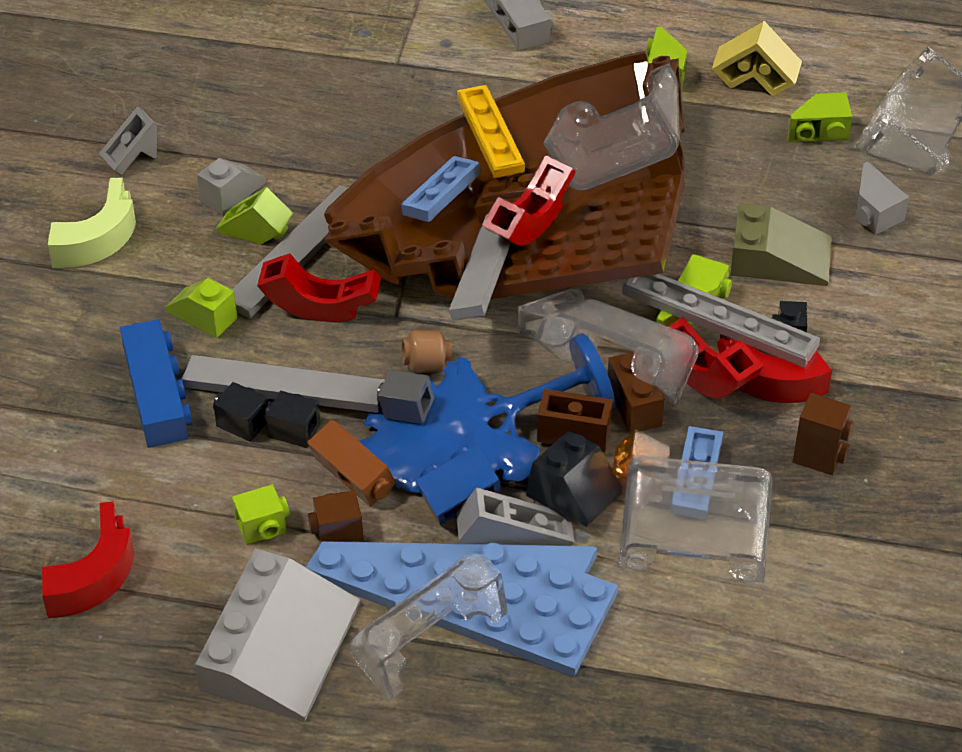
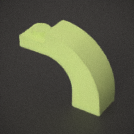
(97, 237)

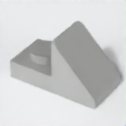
(134, 135)

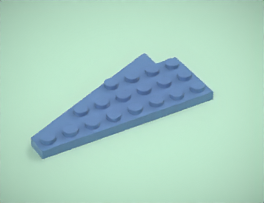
(546, 588)

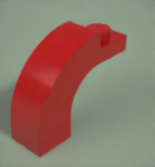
(535, 209)
(312, 297)
(719, 373)
(784, 380)
(96, 577)

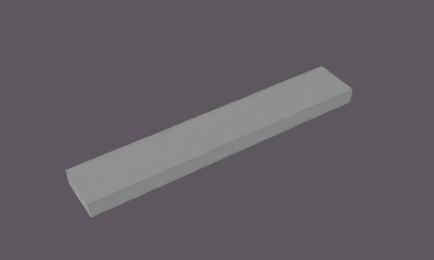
(302, 243)
(479, 276)
(723, 317)
(326, 387)

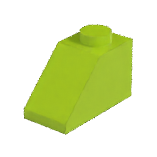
(256, 218)
(205, 306)

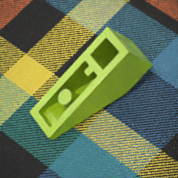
(705, 276)

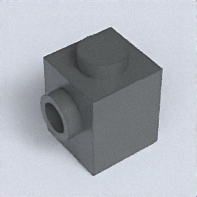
(405, 396)

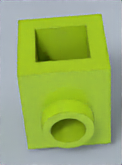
(260, 514)

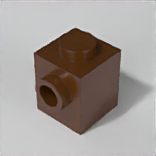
(336, 517)

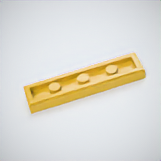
(490, 131)

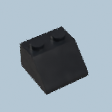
(573, 479)

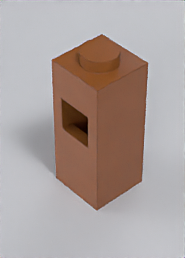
(352, 463)

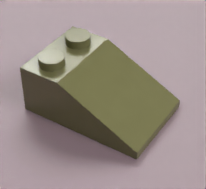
(779, 247)

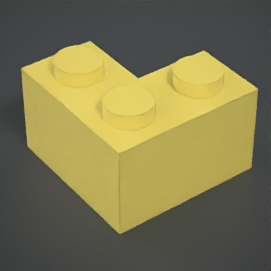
(757, 55)

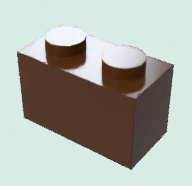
(636, 400)
(574, 413)
(822, 434)

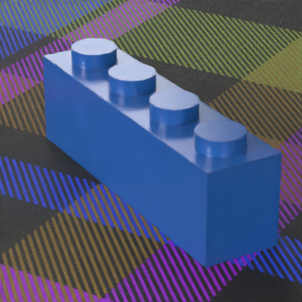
(154, 383)

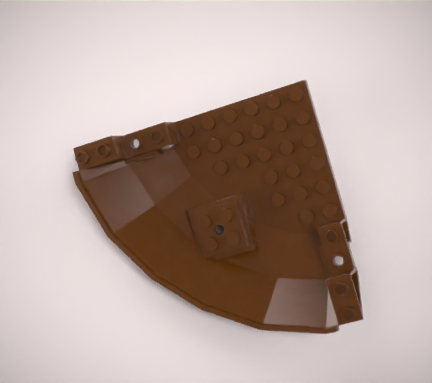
(596, 237)

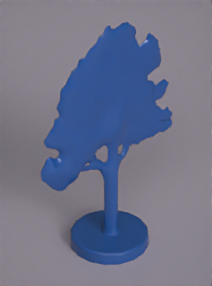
(461, 419)

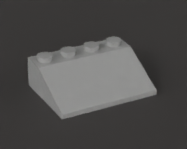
(276, 637)

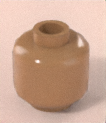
(425, 351)

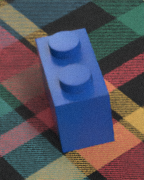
(451, 484)

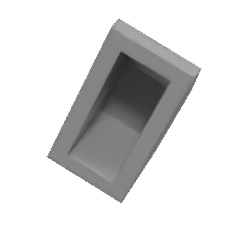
(226, 184)
(879, 201)

